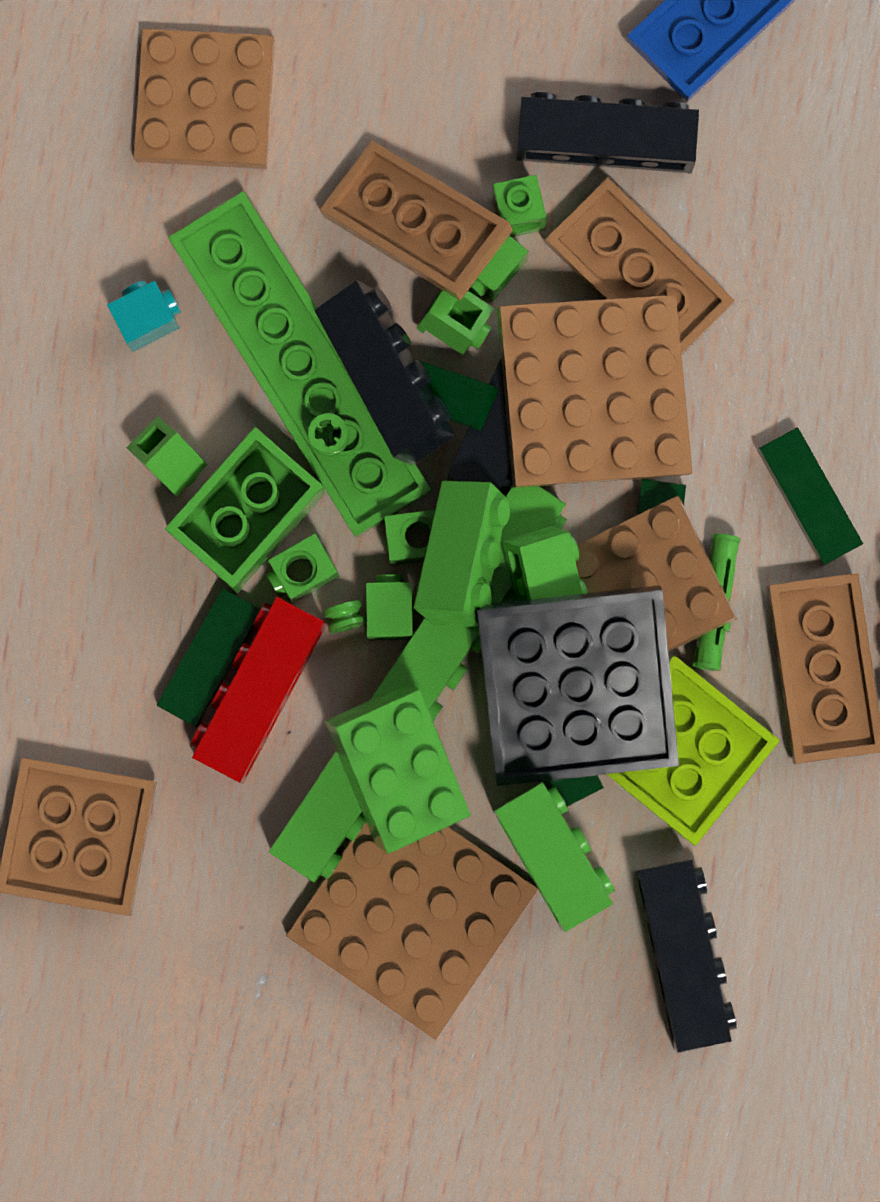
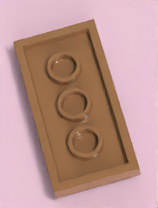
(416, 220)
(630, 256)
(825, 668)

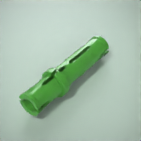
(723, 559)

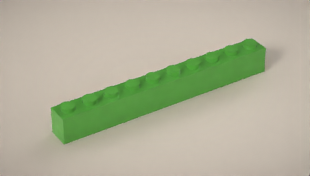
(427, 663)

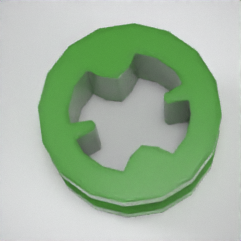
(337, 425)
(345, 616)

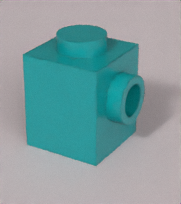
(144, 314)

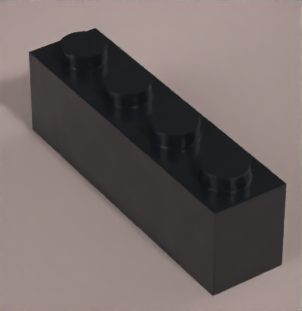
(608, 133)
(385, 372)
(486, 454)
(684, 955)

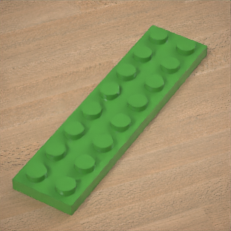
(294, 360)

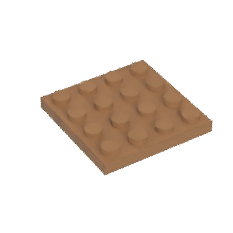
(594, 391)
(413, 921)

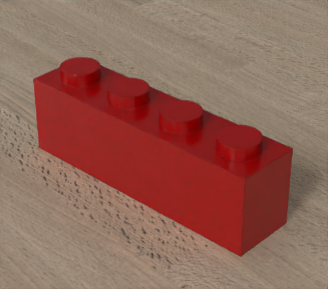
(258, 690)

